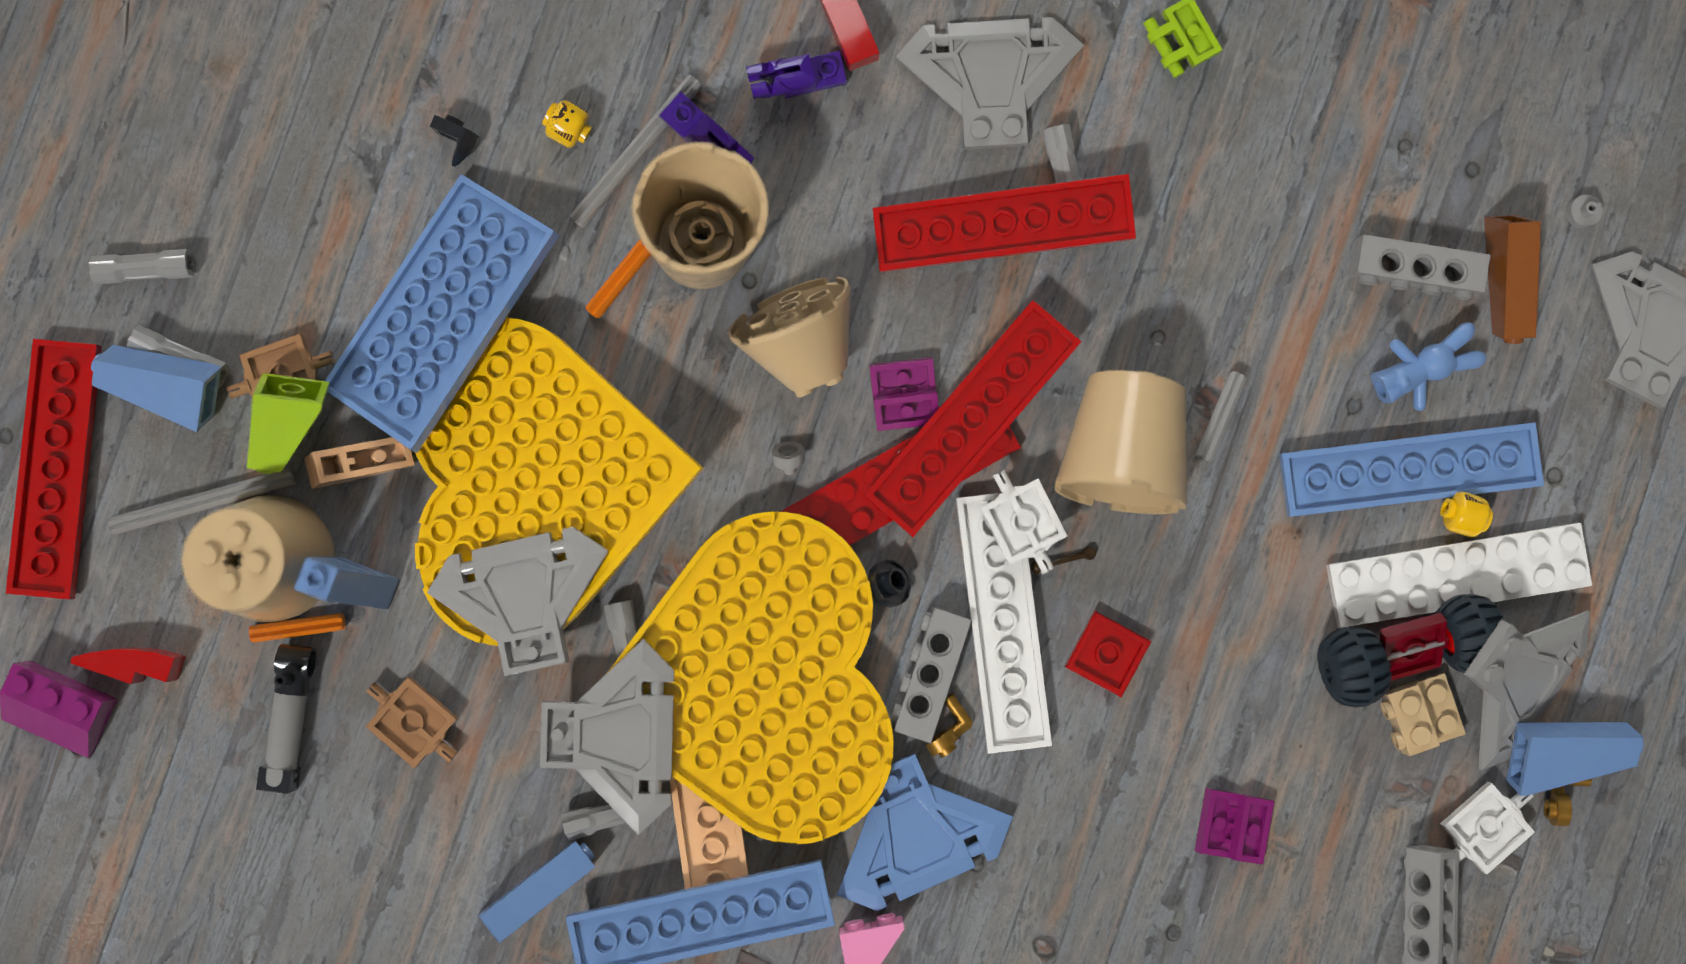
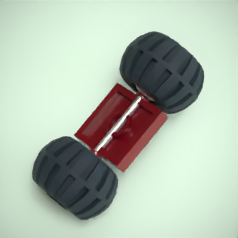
(1361, 666)

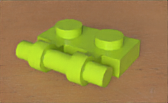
(1191, 33)

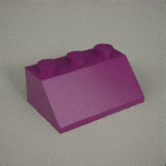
(55, 707)

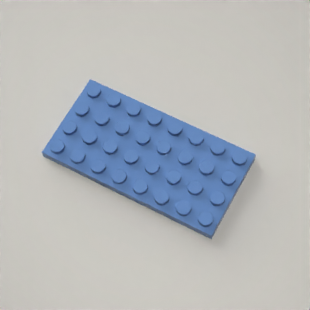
(439, 312)

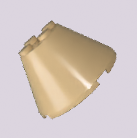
(799, 334)

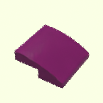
(903, 393)
(1234, 826)

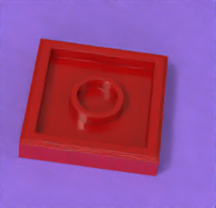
(1107, 653)

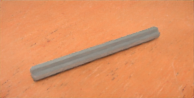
(629, 158)
(201, 501)

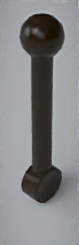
(1088, 553)

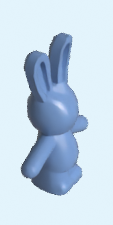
(1432, 364)

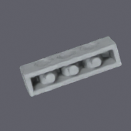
(1468, 266)
(923, 724)
(1438, 897)

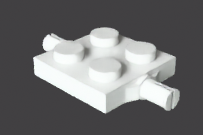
(1023, 522)
(1488, 827)

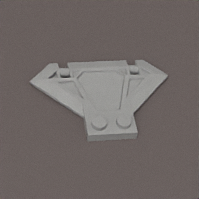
(991, 73)
(1646, 326)
(522, 594)
(1522, 678)
(618, 736)

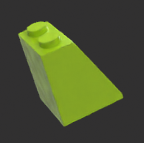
(280, 419)

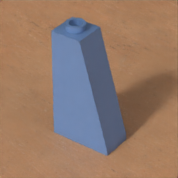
(160, 383)
(346, 582)
(1569, 752)
(537, 890)

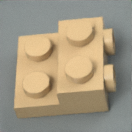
(1422, 714)

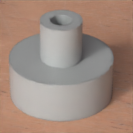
(1584, 211)
(788, 456)

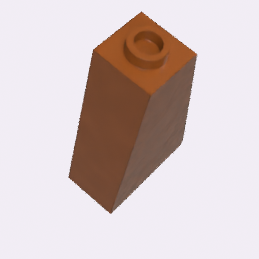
(1513, 275)

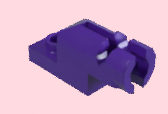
(797, 75)
(698, 127)

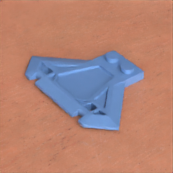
(918, 838)

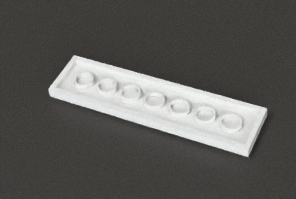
(1488, 567)
(1003, 636)

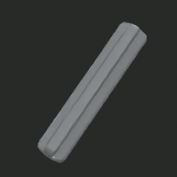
(1221, 416)

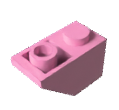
(871, 940)

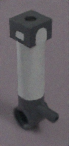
(293, 671)

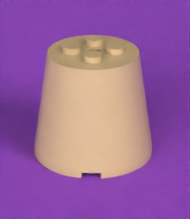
(702, 193)
(1128, 444)
(274, 543)

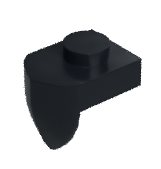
(453, 129)

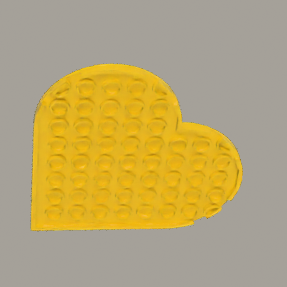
(538, 450)
(766, 679)

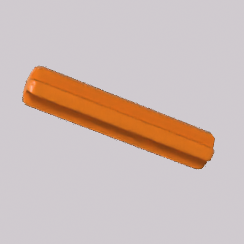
(618, 280)
(297, 627)

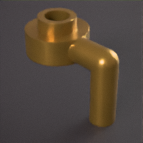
(945, 741)
(1559, 806)

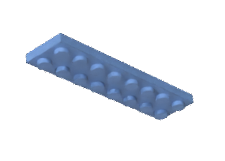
(1411, 469)
(704, 918)

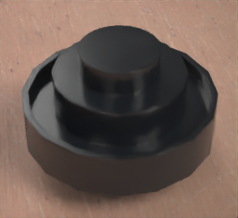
(889, 583)

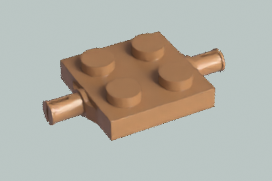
(283, 358)
(412, 722)

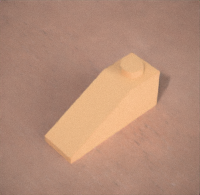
(356, 461)

